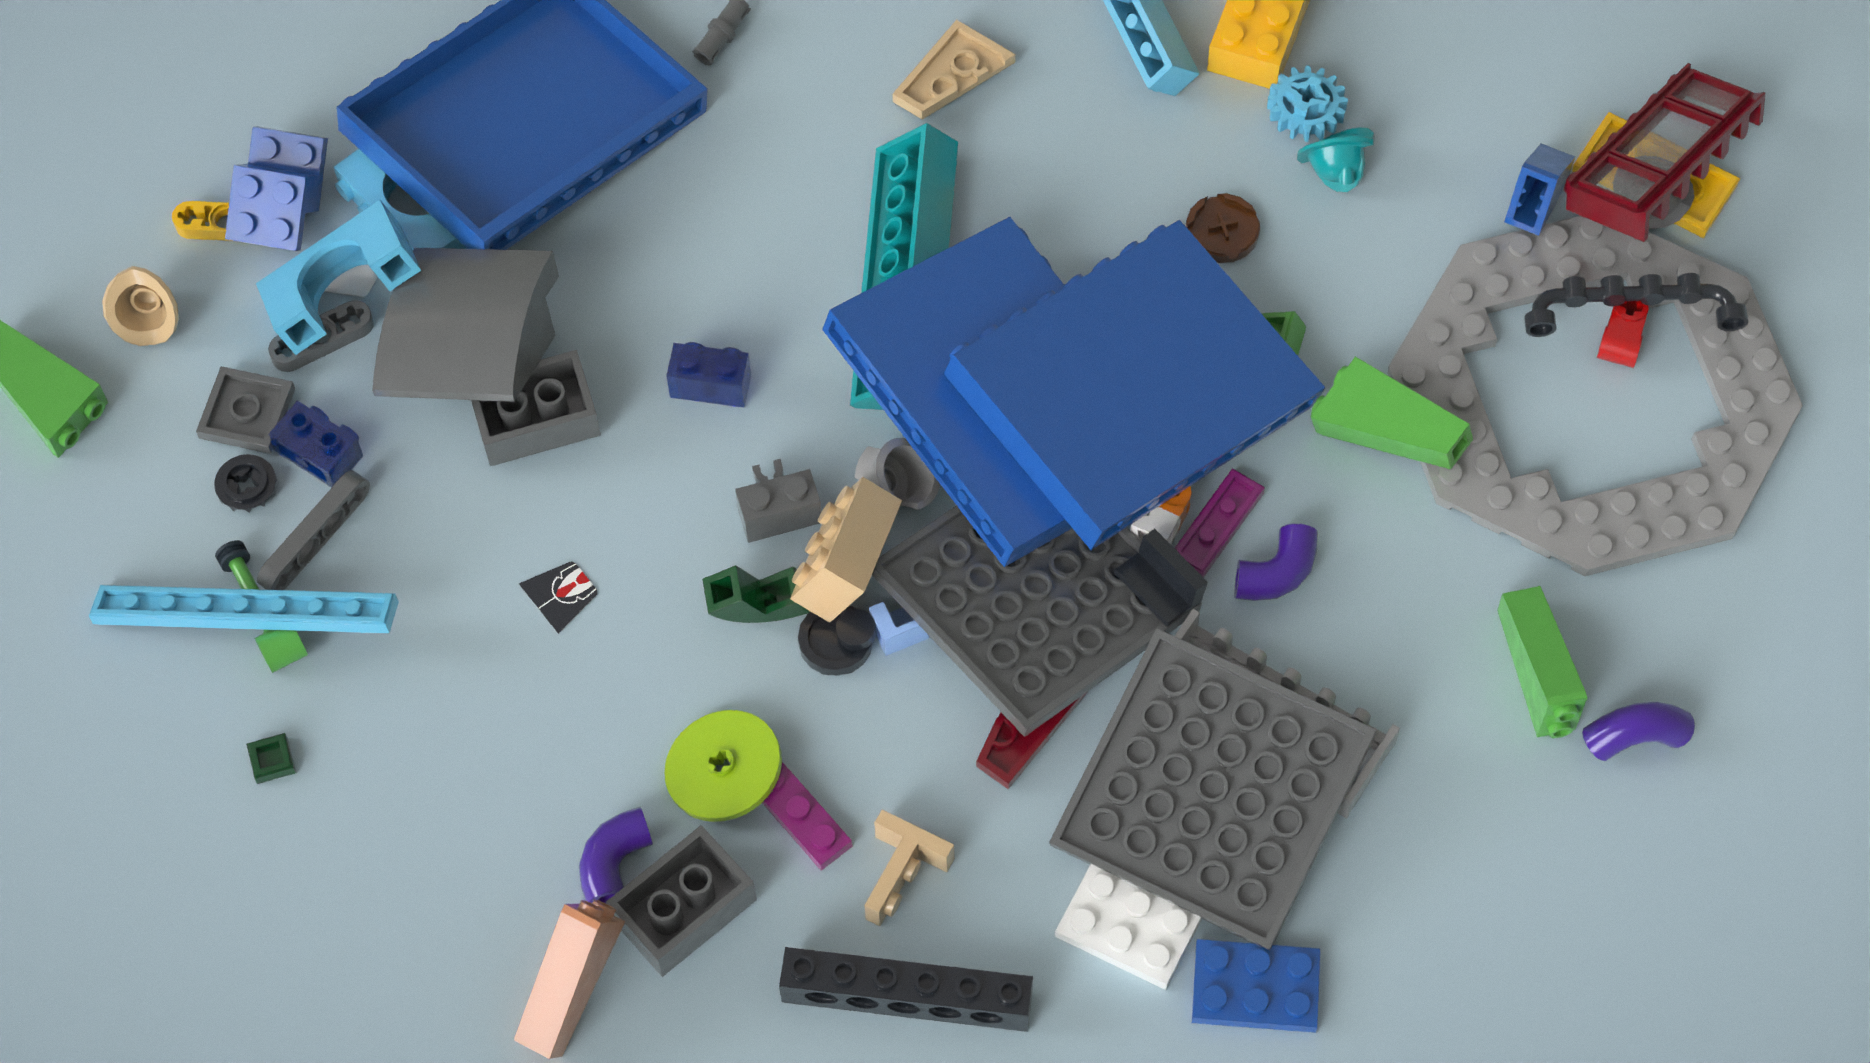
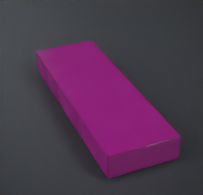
(1219, 520)

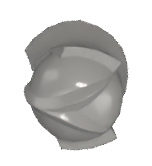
(899, 472)

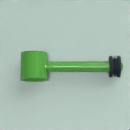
(277, 646)

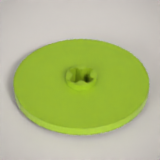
(738, 788)

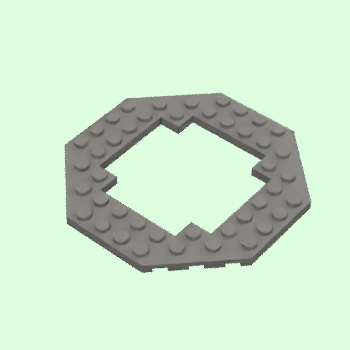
(1631, 520)

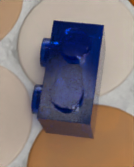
(709, 374)
(316, 443)

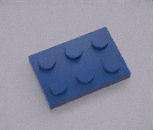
(1256, 986)

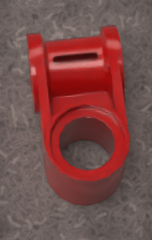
(1624, 334)

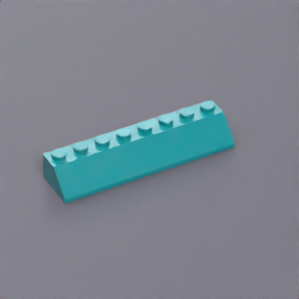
(907, 213)

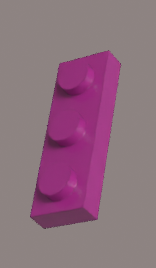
(806, 820)

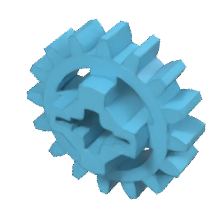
(1307, 103)

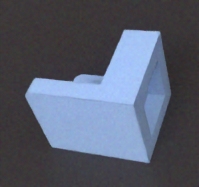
(895, 629)

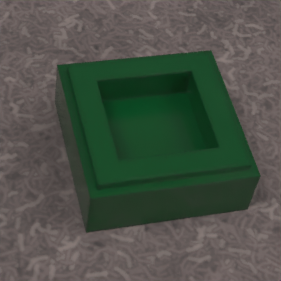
(271, 758)

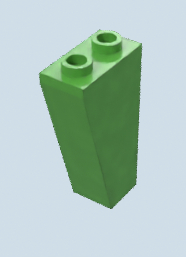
(47, 391)
(1389, 417)
(1542, 662)

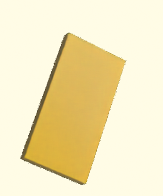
(1710, 193)

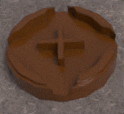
(1224, 226)

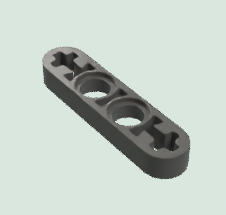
(313, 531)

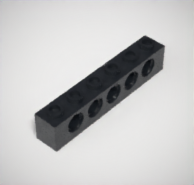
(906, 989)

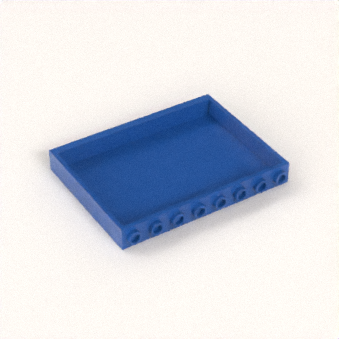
(520, 114)
(900, 347)
(1132, 382)

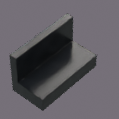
(1162, 579)

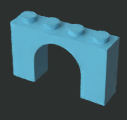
(366, 183)
(296, 287)

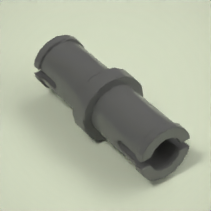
(721, 31)

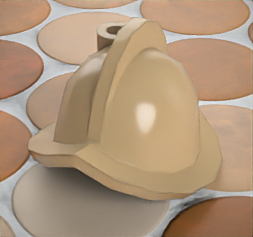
(140, 307)

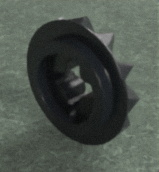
(240, 469)

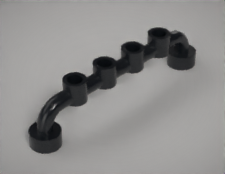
(1689, 290)

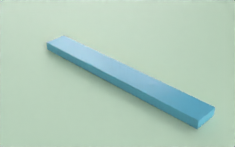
(244, 609)

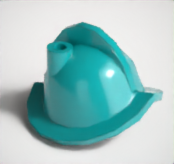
(1339, 157)

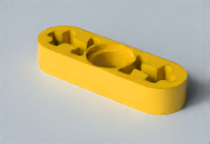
(203, 211)

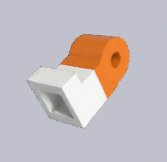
(1166, 518)

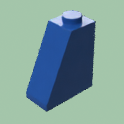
(1538, 188)

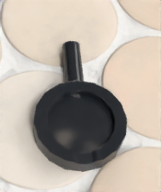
(823, 650)

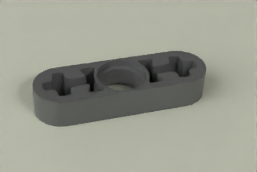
(351, 333)

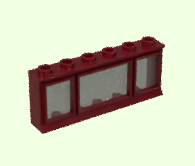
(1661, 150)

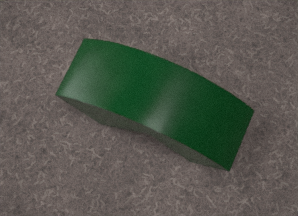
(745, 599)

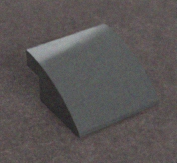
(466, 325)

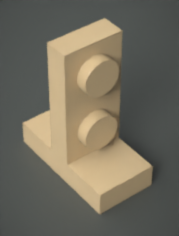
(911, 845)

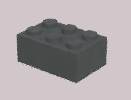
(546, 415)
(682, 900)

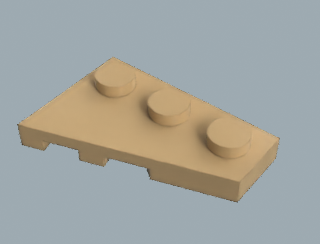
(951, 69)

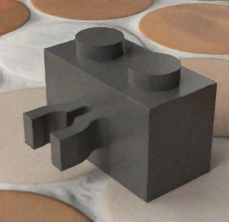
(777, 503)

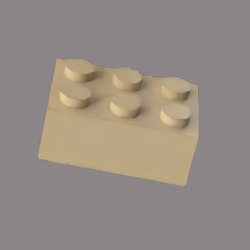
(845, 549)

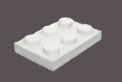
(1127, 926)

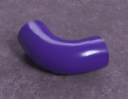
(1284, 571)
(1638, 725)
(606, 850)

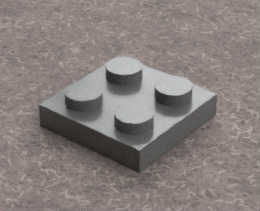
(244, 409)

